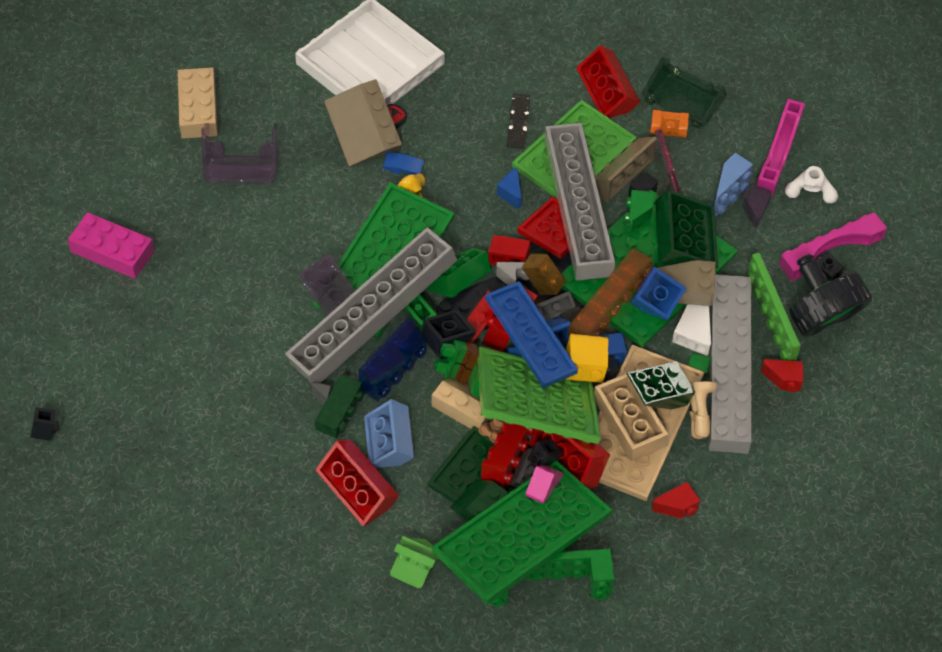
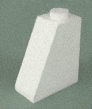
(694, 329)

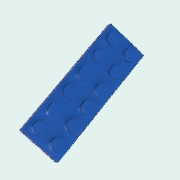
(531, 334)

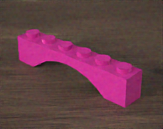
(781, 145)
(862, 231)

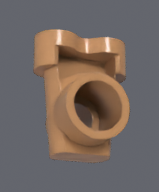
(491, 429)

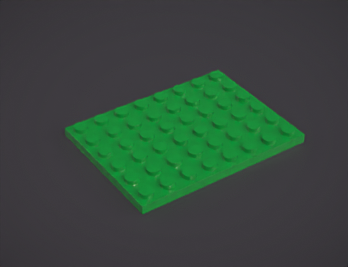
(630, 320)

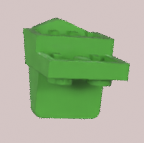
(413, 561)

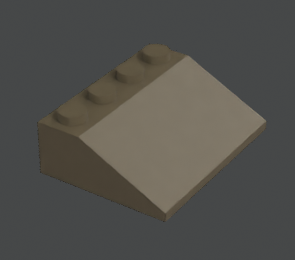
(363, 123)

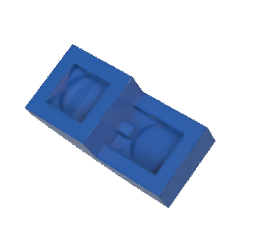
(402, 163)

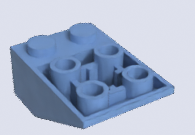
(733, 181)

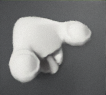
(814, 181)

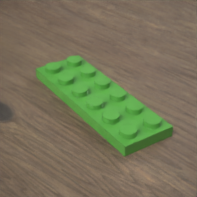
(772, 307)

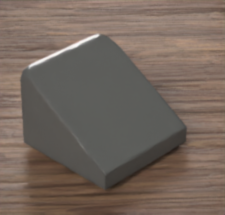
(321, 391)

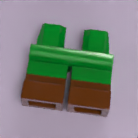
(459, 360)

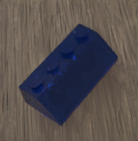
(392, 360)

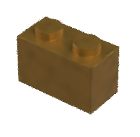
(543, 274)

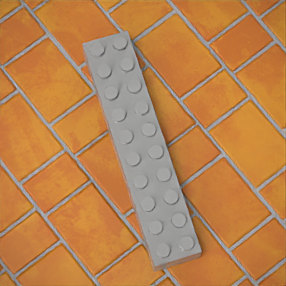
(579, 202)
(371, 306)
(730, 365)

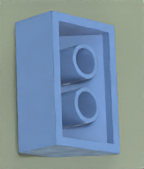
(389, 435)

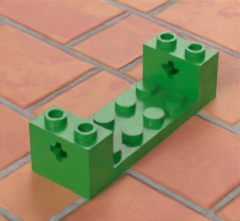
(575, 564)

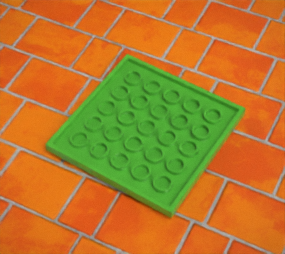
(516, 397)

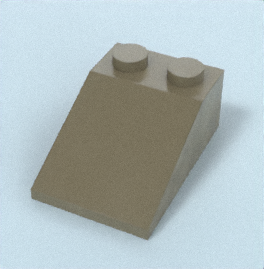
(697, 278)

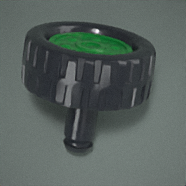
(827, 301)

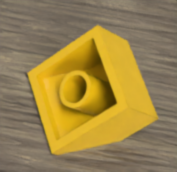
(589, 357)

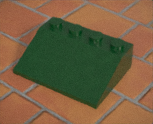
(685, 229)

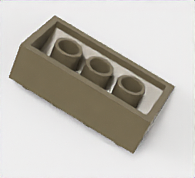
(625, 167)

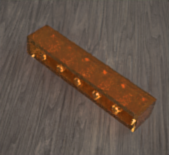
(612, 295)

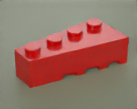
(506, 454)

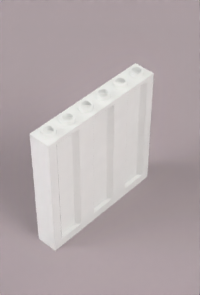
(368, 47)

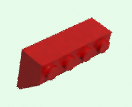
(607, 83)
(356, 482)

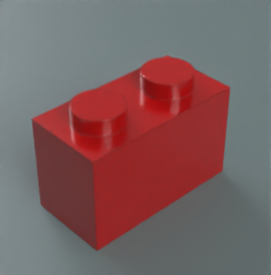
(508, 250)

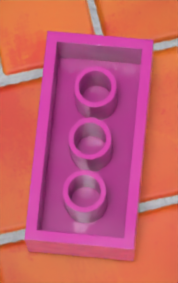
(111, 245)

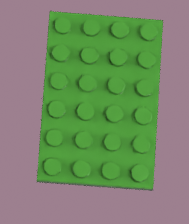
(603, 139)

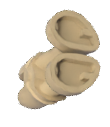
(699, 416)

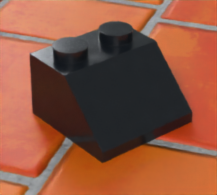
(446, 329)

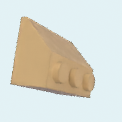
(458, 403)

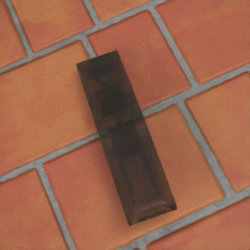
(518, 121)

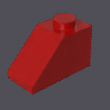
(784, 374)
(677, 502)

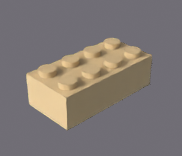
(197, 102)
(629, 419)

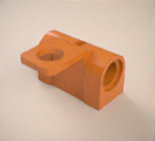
(670, 123)

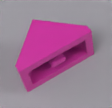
(543, 483)

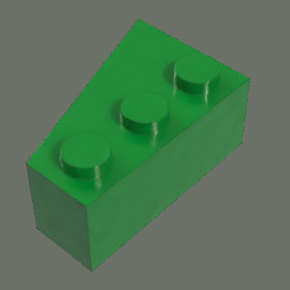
(466, 270)

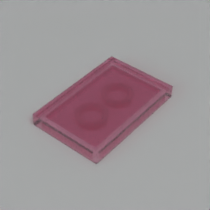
(667, 160)

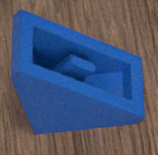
(509, 188)

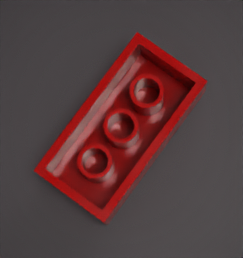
(580, 458)

